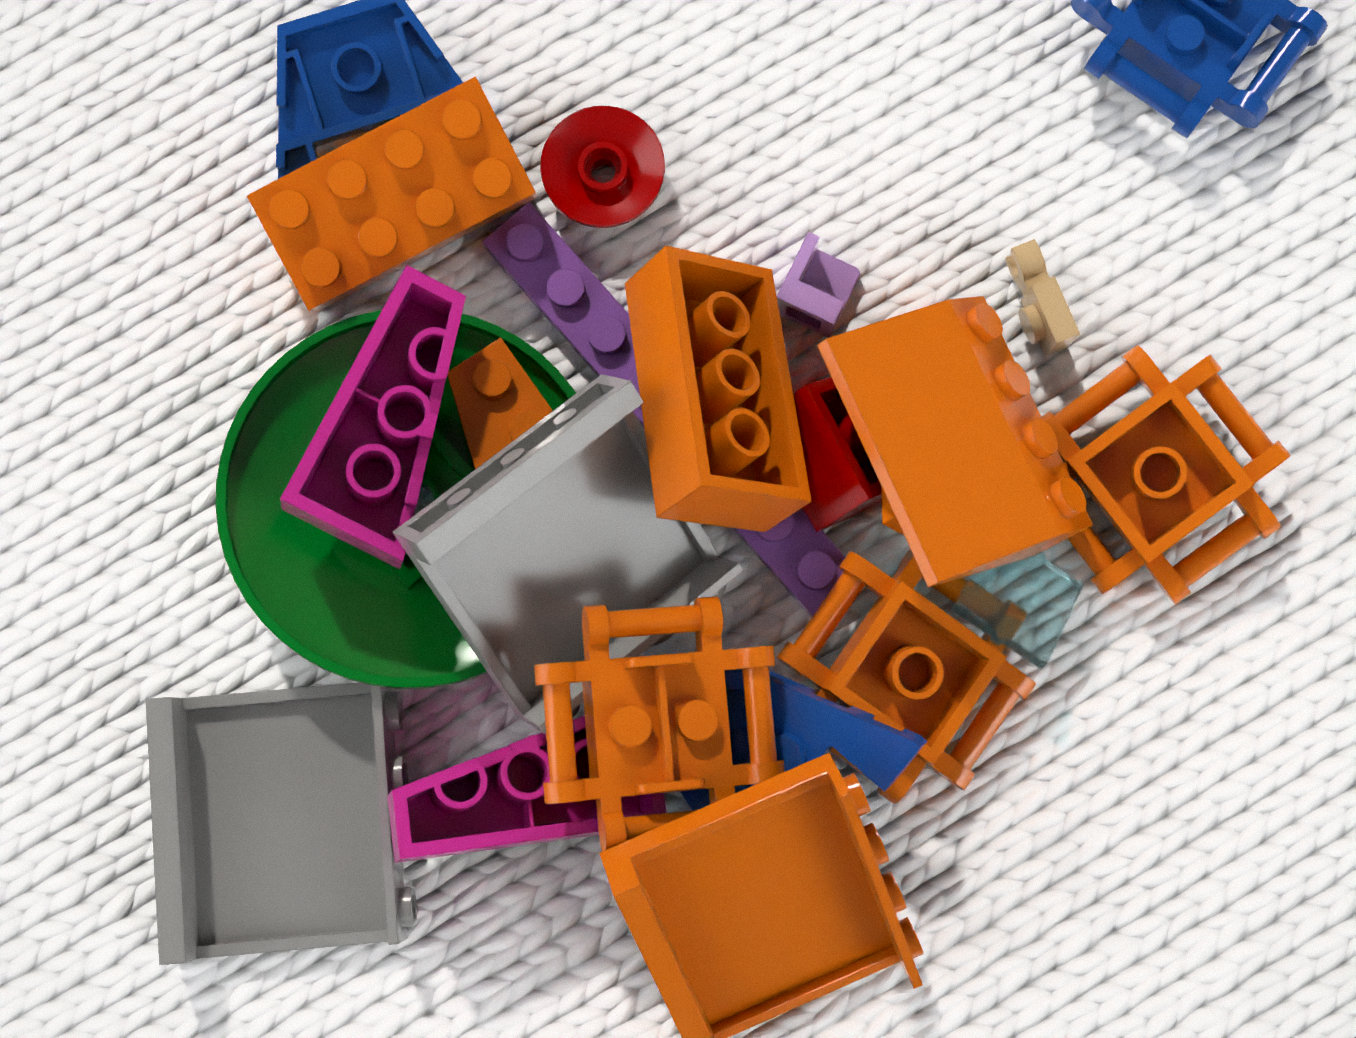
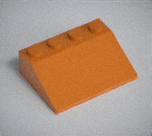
(955, 438)

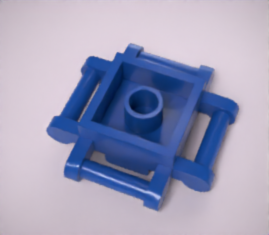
(1187, 50)

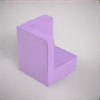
(816, 288)

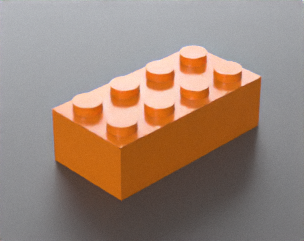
(392, 195)
(715, 392)

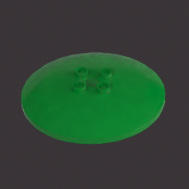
(312, 587)

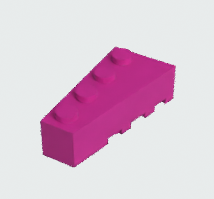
(375, 439)
(497, 804)

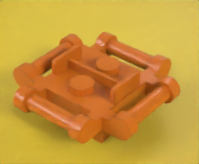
(1166, 472)
(910, 668)
(655, 717)

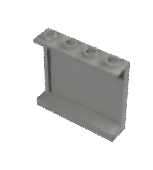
(559, 528)
(276, 821)

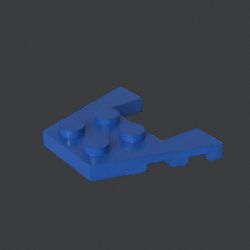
(351, 74)
(810, 727)

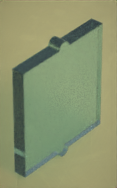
(1020, 605)

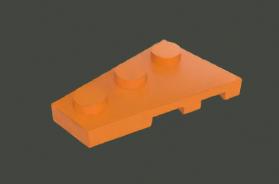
(494, 400)

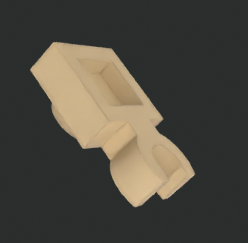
(1044, 311)

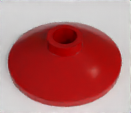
(595, 139)

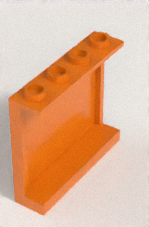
(762, 901)

